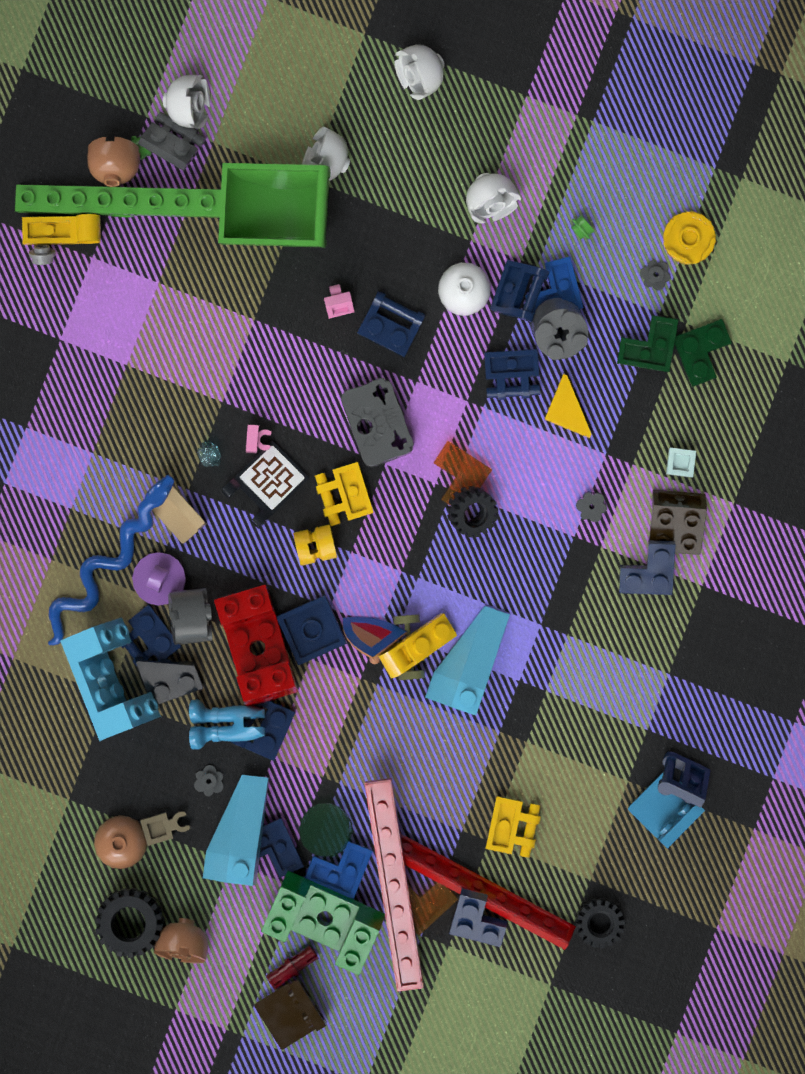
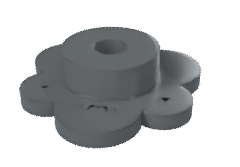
(648, 274)
(593, 514)
(209, 773)

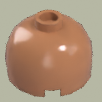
(113, 161)
(120, 842)
(183, 942)

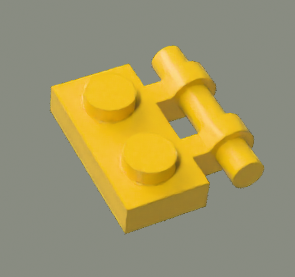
(352, 492)
(504, 826)

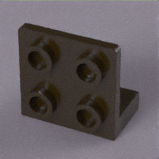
(679, 518)
(290, 1013)

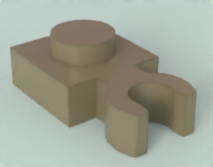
(159, 827)

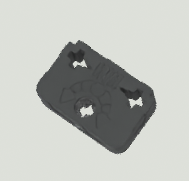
(386, 419)

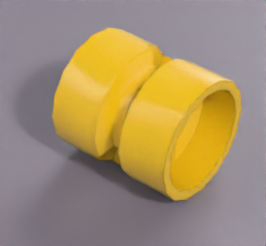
(324, 543)

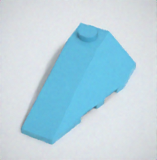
(467, 667)
(237, 840)

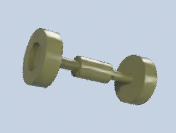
(406, 620)

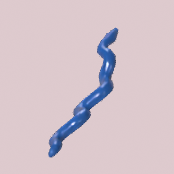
(154, 498)

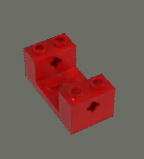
(248, 619)

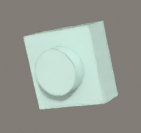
(681, 462)

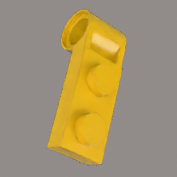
(61, 230)
(417, 646)

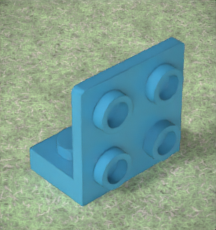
(664, 814)

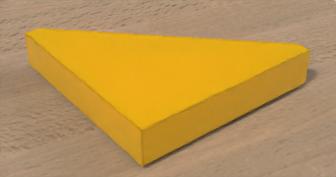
(566, 410)

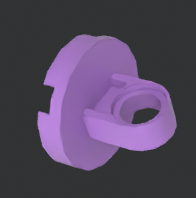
(157, 576)

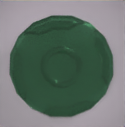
(325, 830)

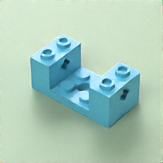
(92, 665)

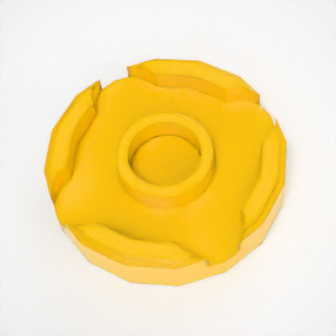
(689, 238)

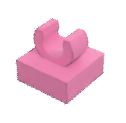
(338, 303)
(253, 439)

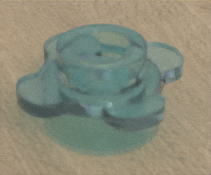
(209, 454)

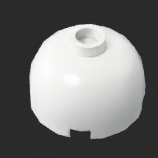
(420, 70)
(186, 101)
(328, 151)
(491, 196)
(464, 289)

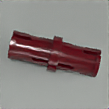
(292, 967)

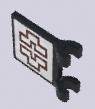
(268, 482)

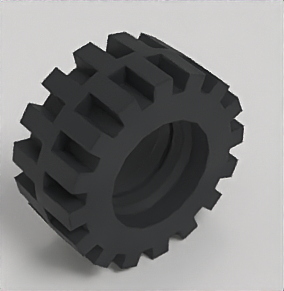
(481, 521)

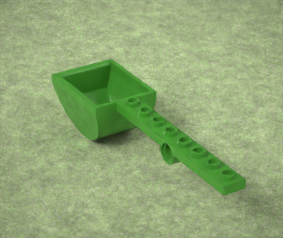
(254, 204)

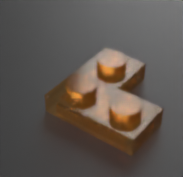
(463, 467)
(430, 905)

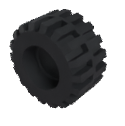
(113, 939)

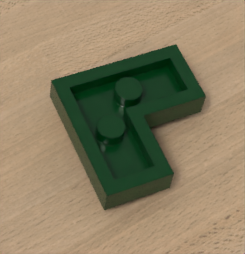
(694, 350)
(655, 353)

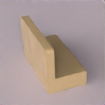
(179, 516)

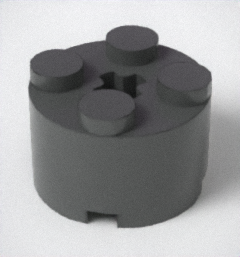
(562, 342)
(190, 616)

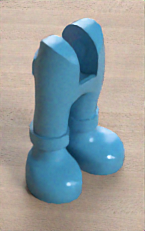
(237, 732)

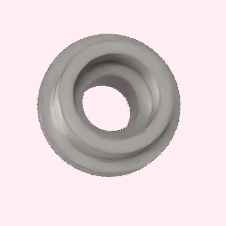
(42, 254)

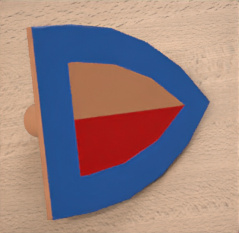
(371, 635)

